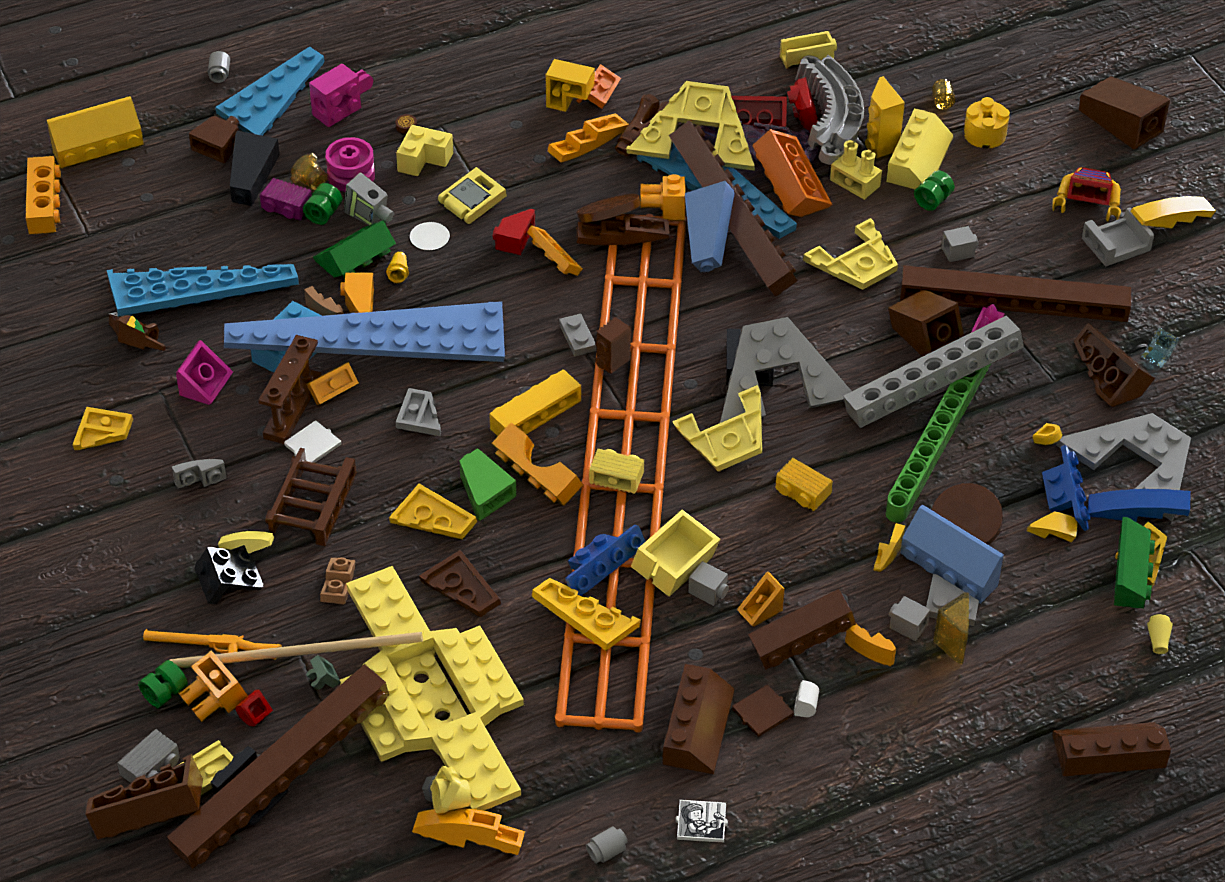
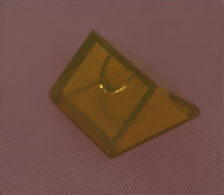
(952, 627)

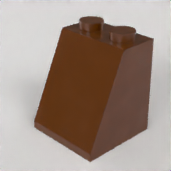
(926, 321)

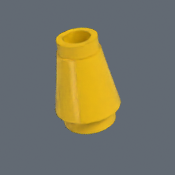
(398, 269)

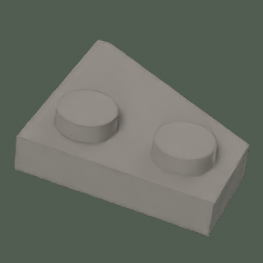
(418, 413)
(942, 593)

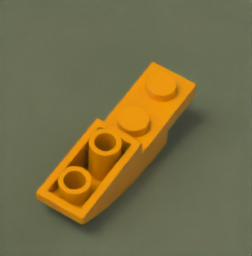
(469, 824)

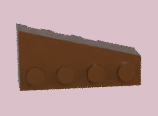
(147, 800)

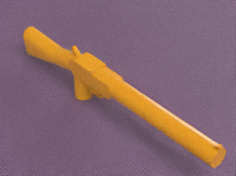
(222, 641)

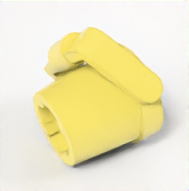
(449, 791)

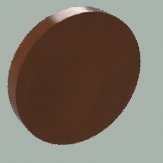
(608, 208)
(972, 510)

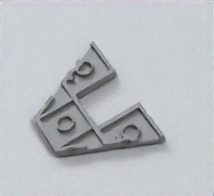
(774, 346)
(1144, 435)

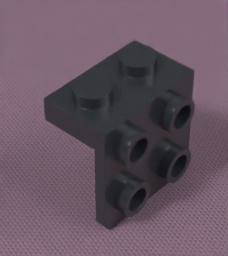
(226, 568)
(237, 765)

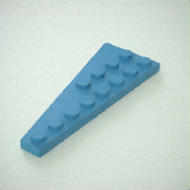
(775, 219)
(179, 286)

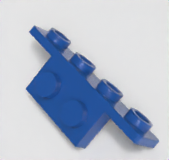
(1064, 488)
(602, 558)

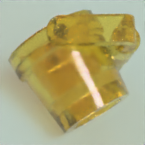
(308, 171)

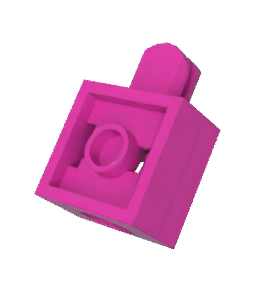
(338, 93)

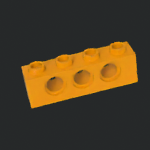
(42, 195)

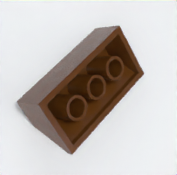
(698, 720)
(1112, 748)

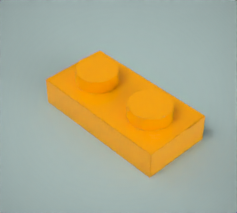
(332, 383)

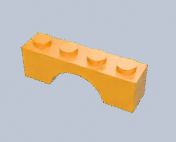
(556, 480)

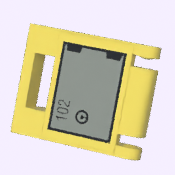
(469, 198)

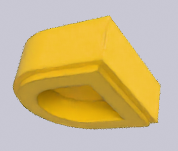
(1047, 434)

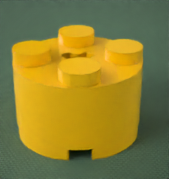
(986, 123)

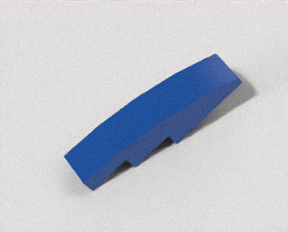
(1139, 502)

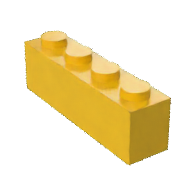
(537, 404)

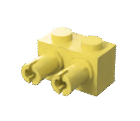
(856, 173)

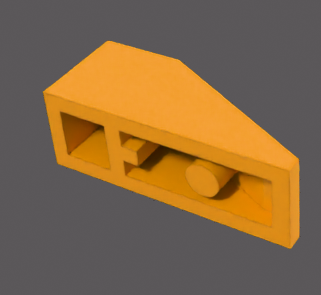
(358, 292)

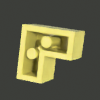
(421, 147)

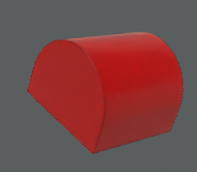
(253, 708)

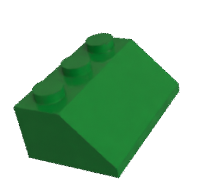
(356, 250)
(1133, 565)

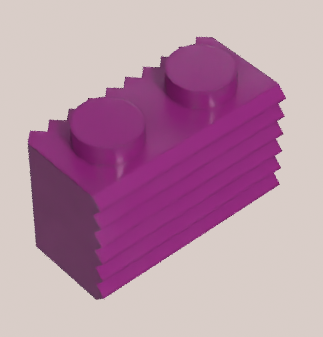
(284, 198)

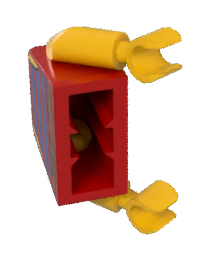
(1092, 187)

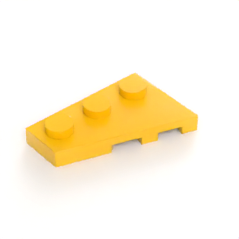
(433, 513)

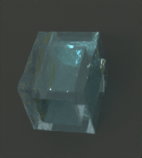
(1160, 347)

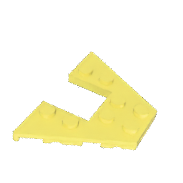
(704, 106)

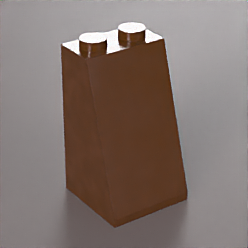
(1126, 110)

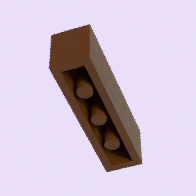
(802, 629)

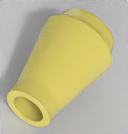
(1159, 631)

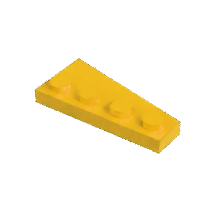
(585, 614)

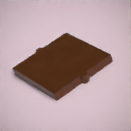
(762, 710)

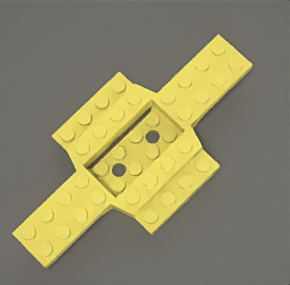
(408, 715)

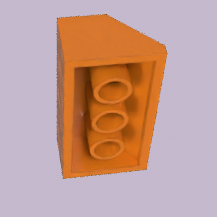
(791, 174)

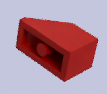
(512, 232)

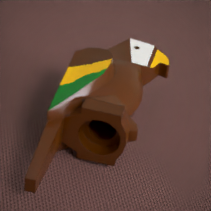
(135, 333)

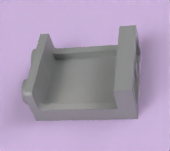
(1118, 239)

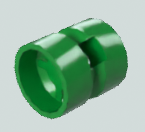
(934, 190)
(322, 203)
(159, 686)

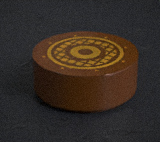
(404, 123)

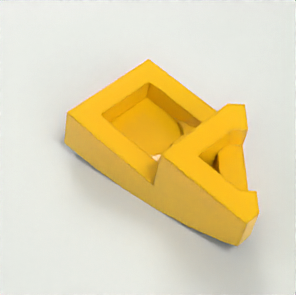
(1055, 524)
(888, 552)

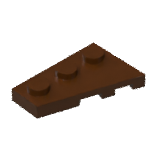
(461, 583)

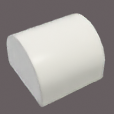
(806, 699)

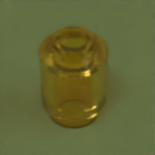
(943, 94)

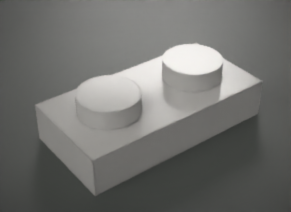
(577, 335)

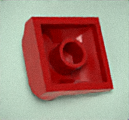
(804, 104)

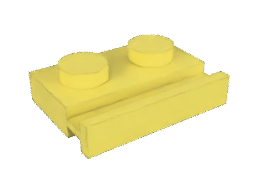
(210, 762)

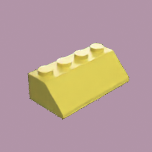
(919, 150)

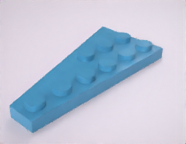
(272, 94)

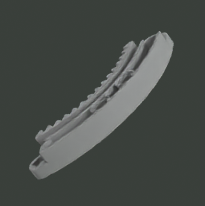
(840, 105)

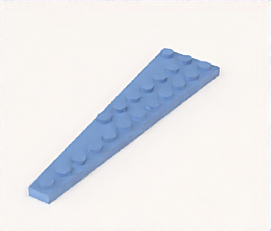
(429, 332)

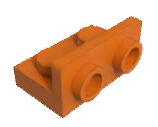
(604, 85)

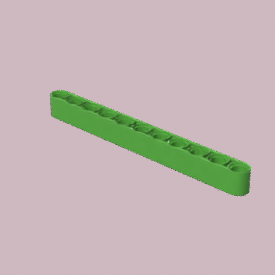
(931, 445)

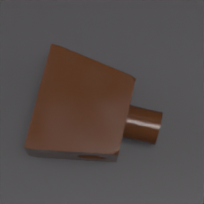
(215, 138)

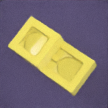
(251, 539)

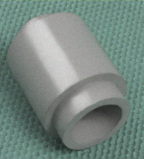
(218, 66)
(606, 844)

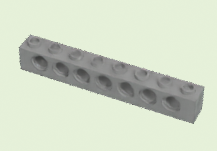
(933, 371)

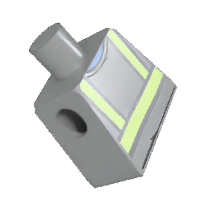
(366, 201)

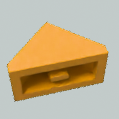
(763, 601)

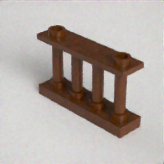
(288, 389)
(328, 510)

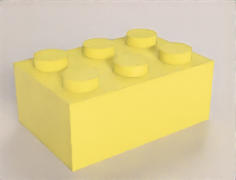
(675, 552)

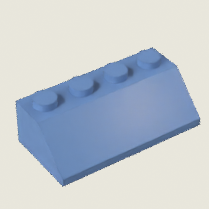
(952, 554)

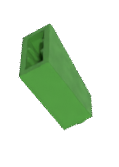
(485, 483)

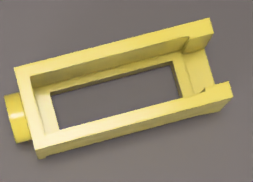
(815, 44)

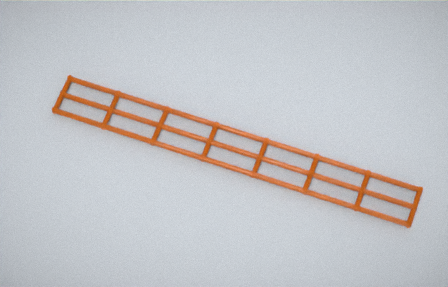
(629, 416)

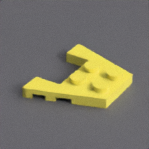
(861, 265)
(730, 440)

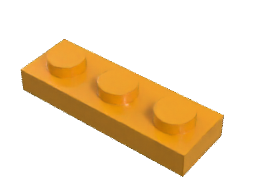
(554, 251)

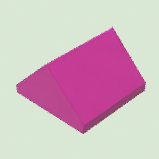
(202, 374)

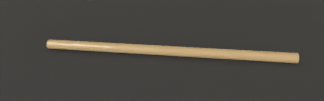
(307, 649)

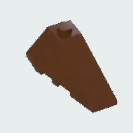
(1112, 370)

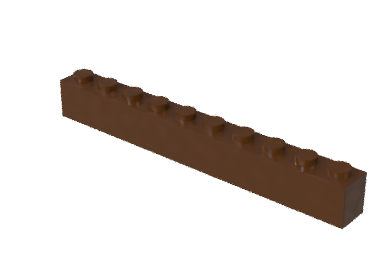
(743, 223)
(1020, 293)
(278, 766)

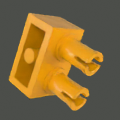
(667, 196)
(218, 682)

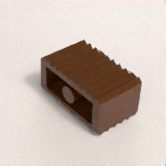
(613, 345)

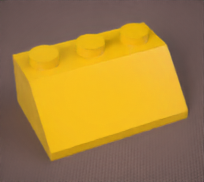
(884, 119)

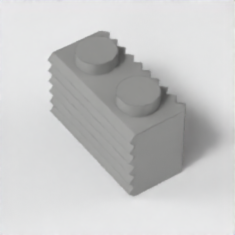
(148, 757)

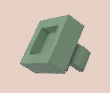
(324, 672)

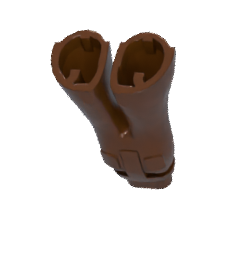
(647, 109)

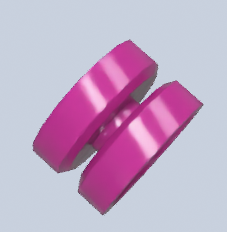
(347, 159)

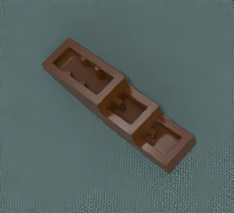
(621, 232)

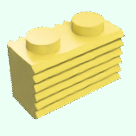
(616, 470)

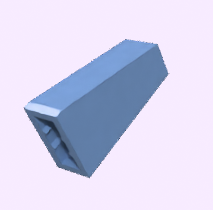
(708, 223)

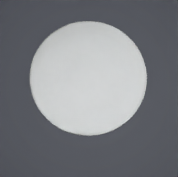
(429, 236)

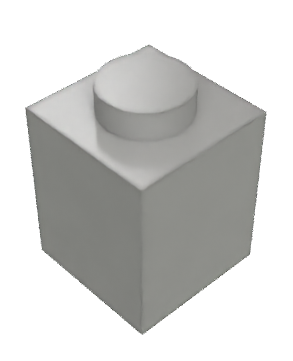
(959, 244)
(708, 583)
(909, 618)

